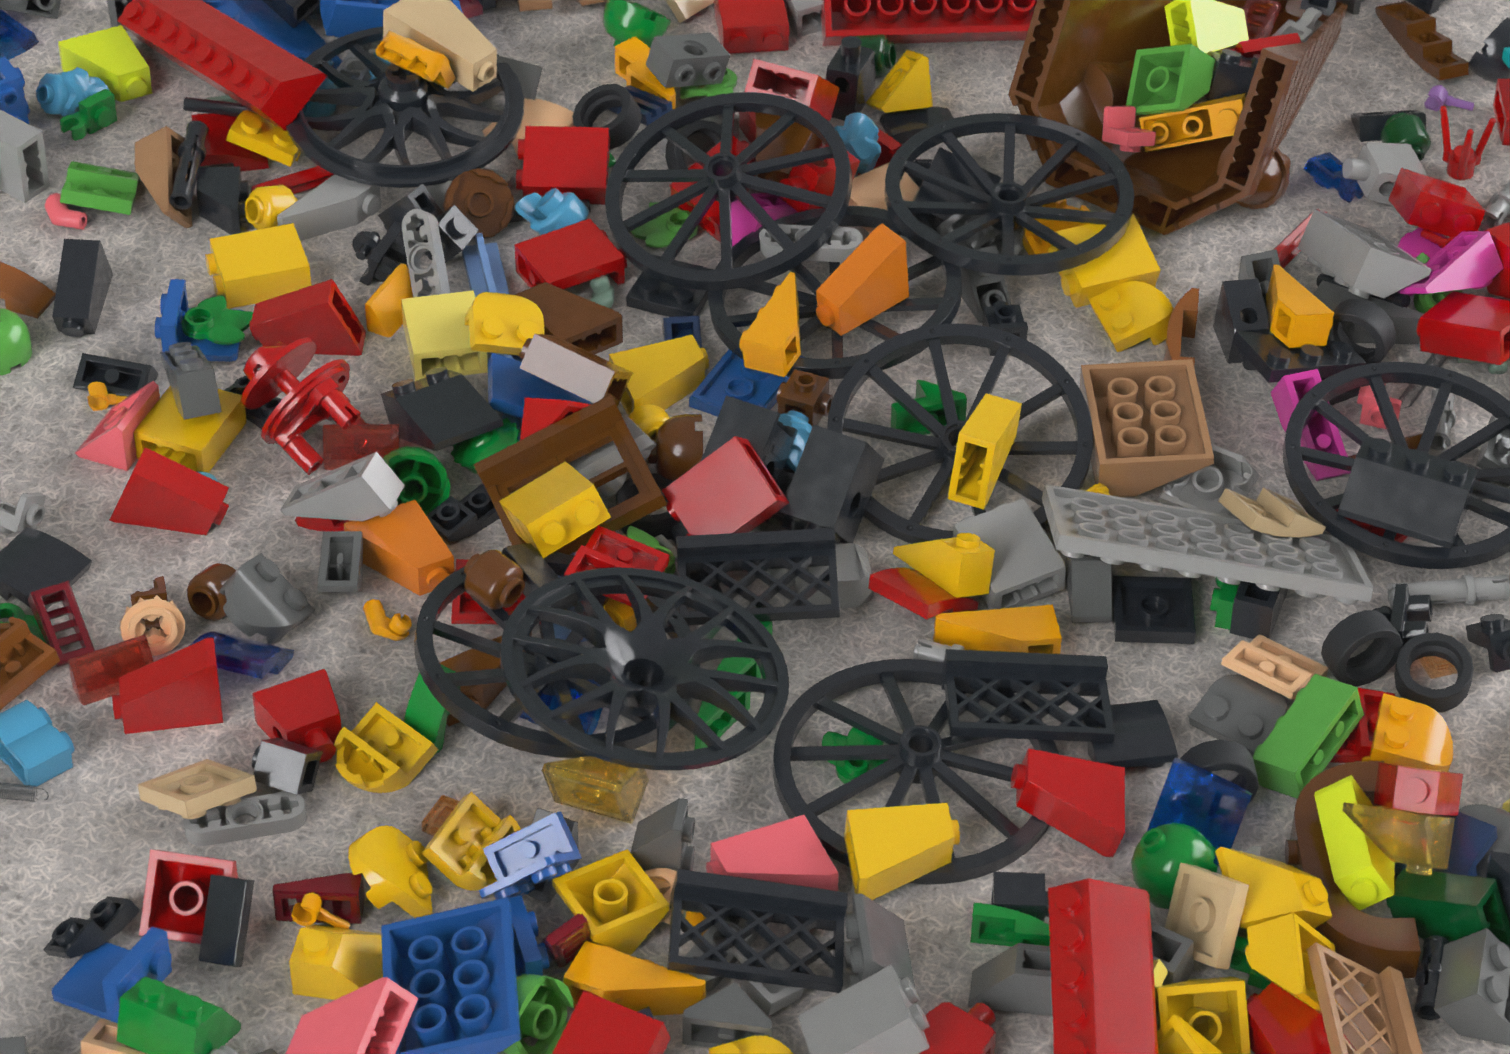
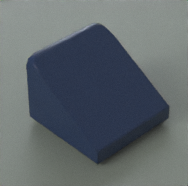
(682, 326)

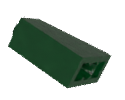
(1450, 905)

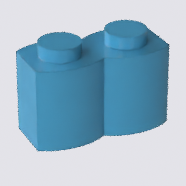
(33, 745)

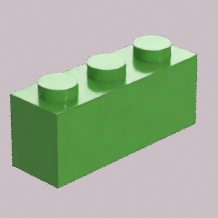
(1307, 735)

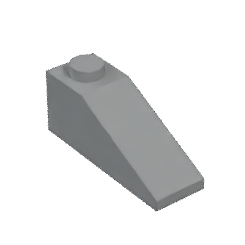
(332, 207)
(348, 492)

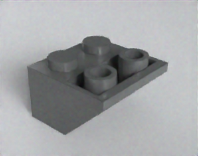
(876, 941)
(1476, 987)

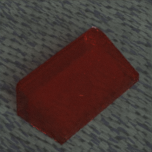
(357, 442)
(98, 672)

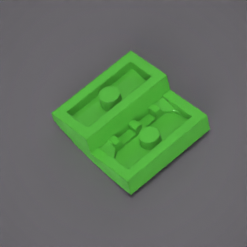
(100, 188)

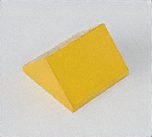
(905, 85)
(615, 900)

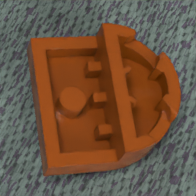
(22, 659)

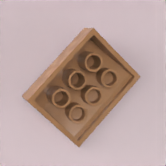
(1145, 424)

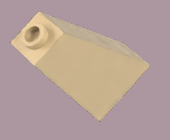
(446, 30)

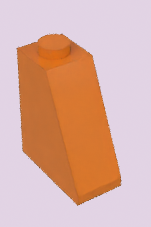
(865, 283)
(405, 548)

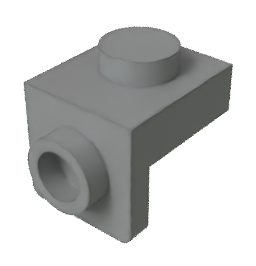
(26, 514)

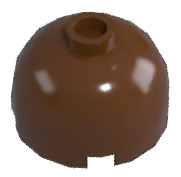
(677, 446)

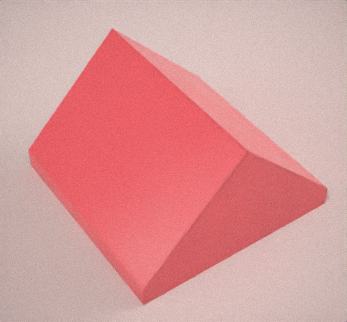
(113, 437)

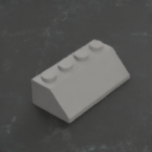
(1359, 257)

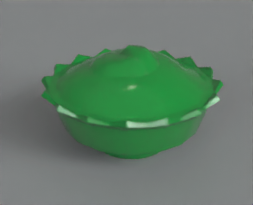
(484, 445)

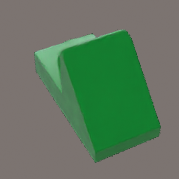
(929, 398)

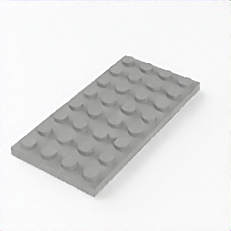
(1201, 544)

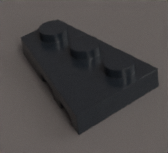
(1276, 360)

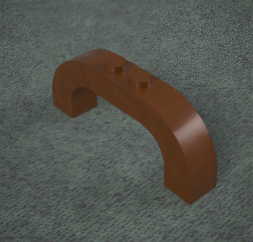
(1356, 935)

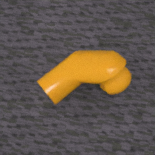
(381, 625)

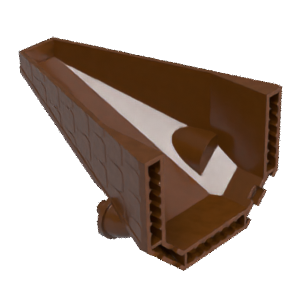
(1083, 60)

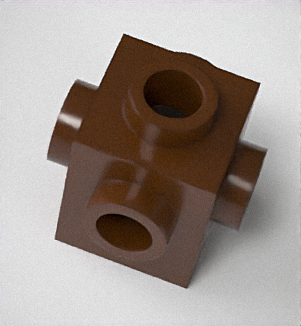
(805, 394)

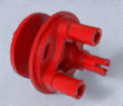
(305, 403)

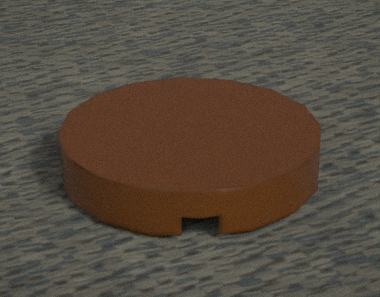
(482, 200)

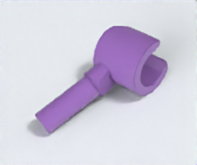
(1439, 97)

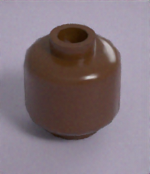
(494, 579)
(204, 591)

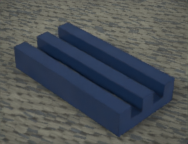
(648, 105)

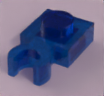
(1328, 173)

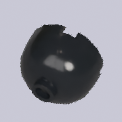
(1490, 63)

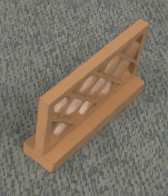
(1383, 998)

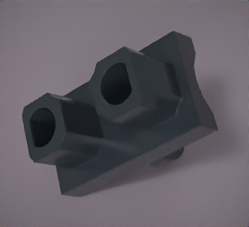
(377, 252)
(1409, 613)

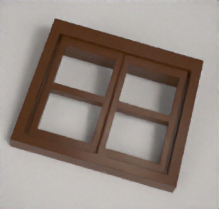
(566, 442)

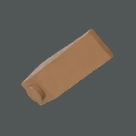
(157, 166)

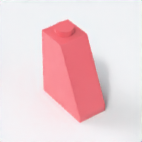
(778, 854)
(357, 1023)

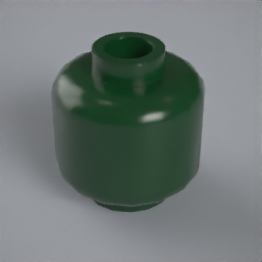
(884, 52)
(1407, 129)

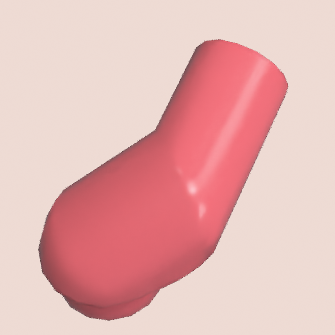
(61, 215)

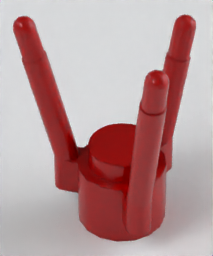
(1463, 158)

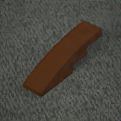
(1420, 40)

